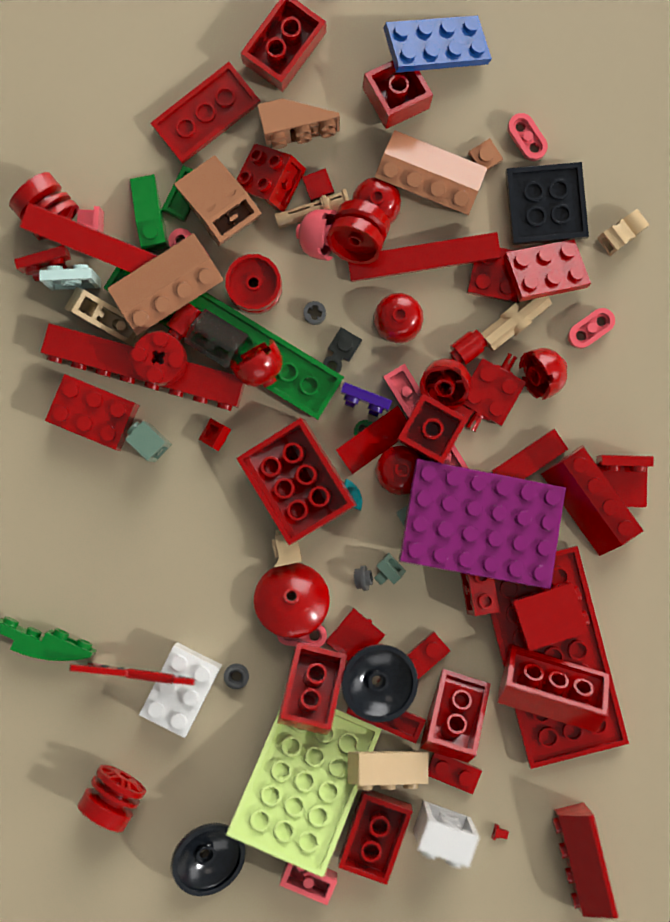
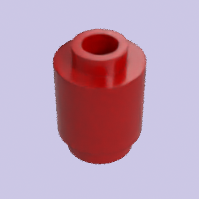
(181, 321)
(468, 347)

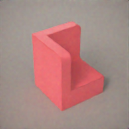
(92, 218)

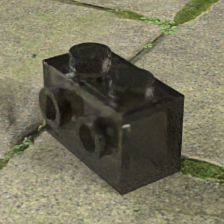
(215, 338)

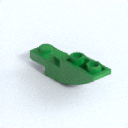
(52, 647)

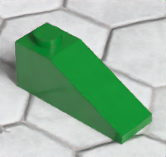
(148, 213)

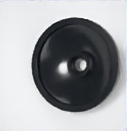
(391, 694)
(214, 867)

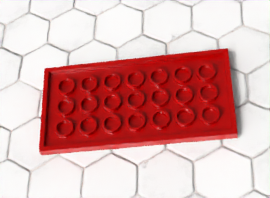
(544, 738)

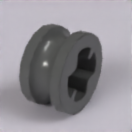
(321, 309)

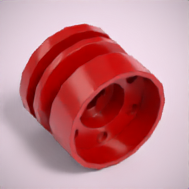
(46, 193)
(111, 798)

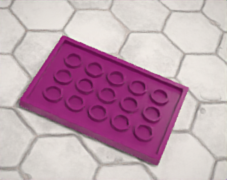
(482, 524)

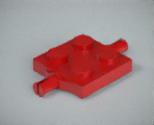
(493, 392)

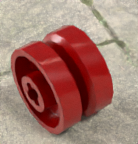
(358, 231)
(239, 278)

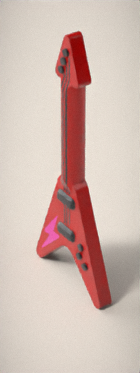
(132, 673)

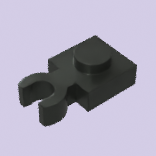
(343, 347)

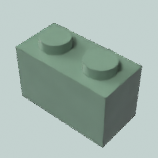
(147, 441)

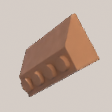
(431, 172)
(165, 284)

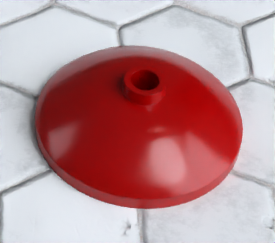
(293, 617)

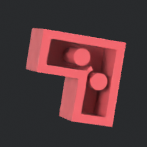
(309, 884)

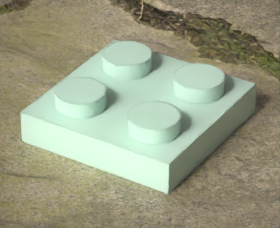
(68, 279)

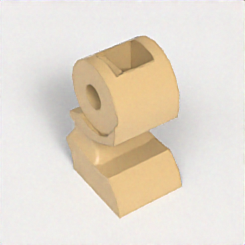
(622, 232)

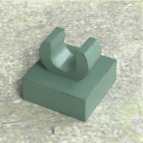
(389, 569)

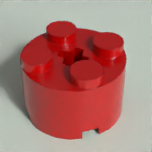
(145, 355)

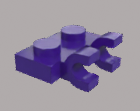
(375, 403)

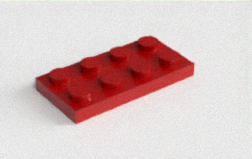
(205, 112)

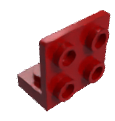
(271, 176)
(627, 476)

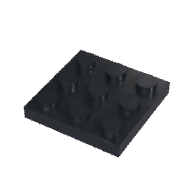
(547, 203)

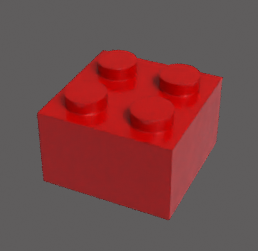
(396, 94)
(432, 429)

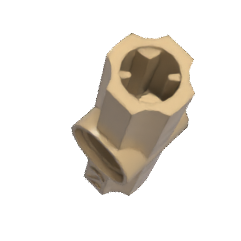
(514, 321)

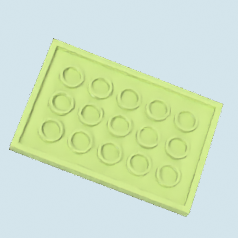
(302, 792)

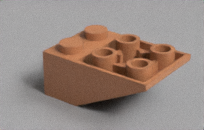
(292, 121)
(218, 200)

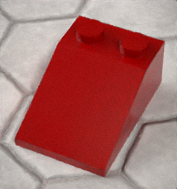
(456, 716)

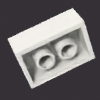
(178, 704)
(445, 835)

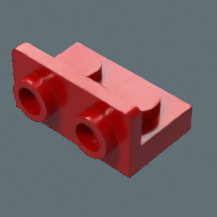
(479, 595)

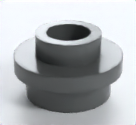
(363, 578)
(236, 684)

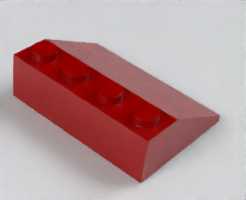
(296, 481)

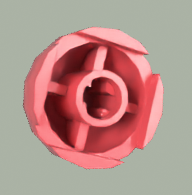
(313, 233)

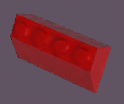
(593, 502)
(554, 689)
(585, 862)

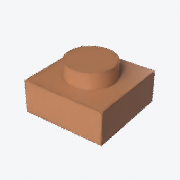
(486, 154)

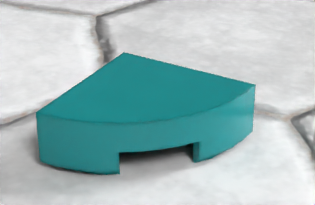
(356, 494)

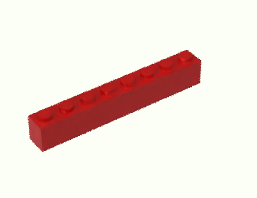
(116, 358)

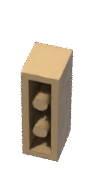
(387, 769)

